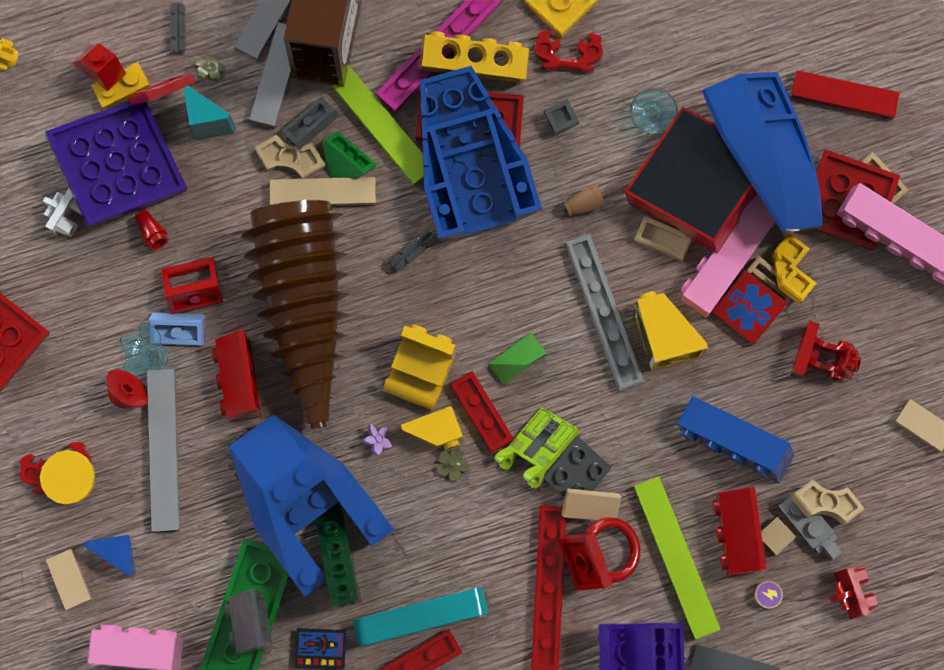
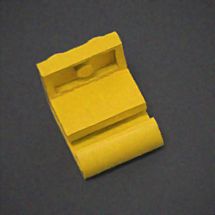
(420, 367)

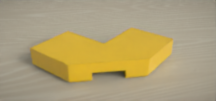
(789, 277)

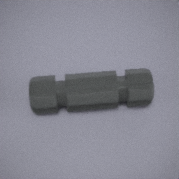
(177, 28)
(412, 251)

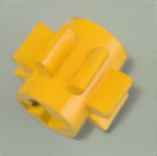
(8, 55)

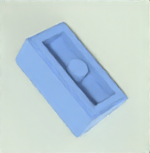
(179, 328)

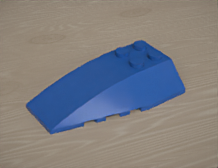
(471, 159)

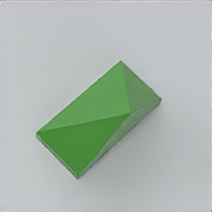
(517, 359)

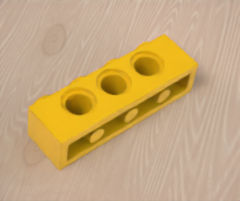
(433, 60)

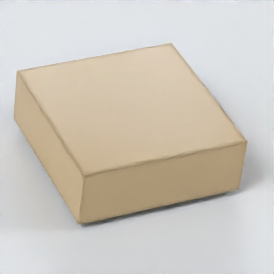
(776, 536)

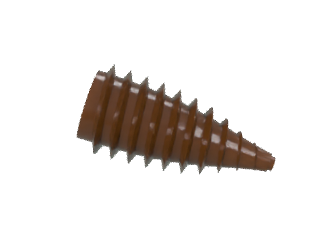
(301, 294)

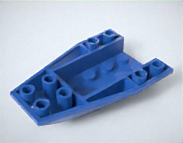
(769, 146)

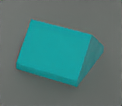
(206, 117)

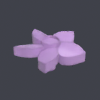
(377, 439)

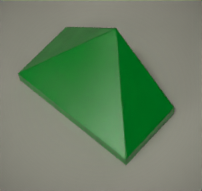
(345, 158)

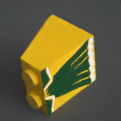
(666, 332)

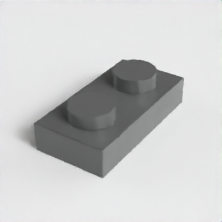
(310, 123)

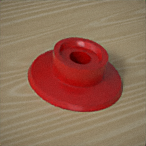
(126, 389)

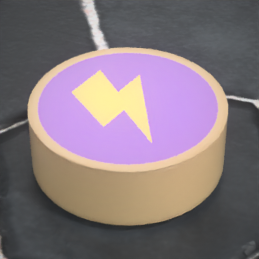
(768, 594)

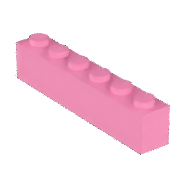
(895, 229)
(723, 267)

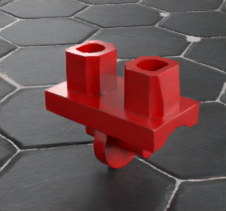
(851, 594)

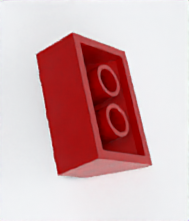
(236, 377)
(739, 531)

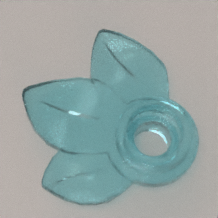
(140, 350)

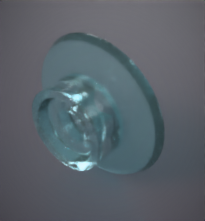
(653, 100)

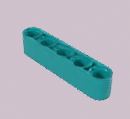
(420, 616)

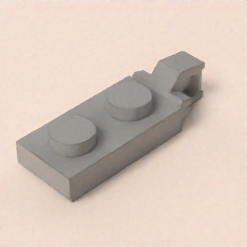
(813, 529)

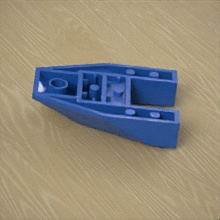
(291, 485)

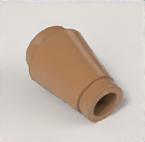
(585, 201)

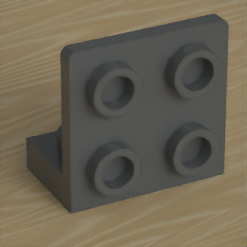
(576, 468)

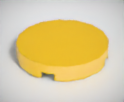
(67, 477)

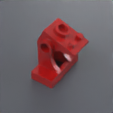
(845, 362)

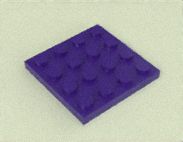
(115, 162)

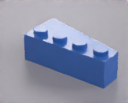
(736, 438)

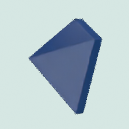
(115, 551)

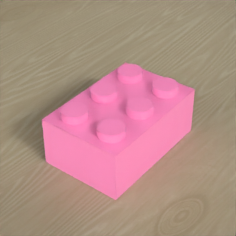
(135, 648)

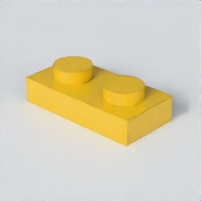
(132, 82)

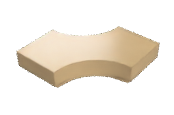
(278, 154)
(816, 500)

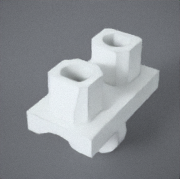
(59, 211)

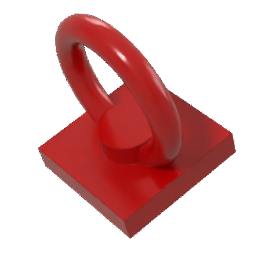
(587, 560)

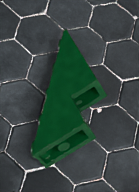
(338, 558)

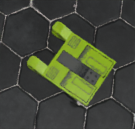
(539, 444)

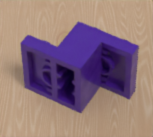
(641, 646)

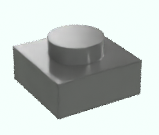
(561, 117)

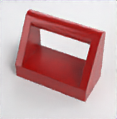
(194, 294)

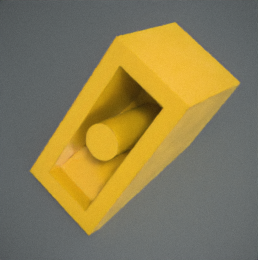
(436, 429)

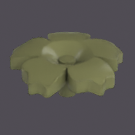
(209, 68)
(452, 464)

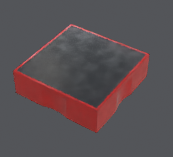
(693, 182)

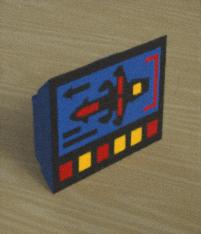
(320, 648)

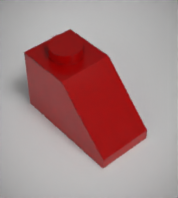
(100, 66)

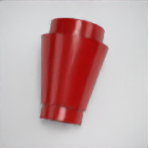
(151, 231)

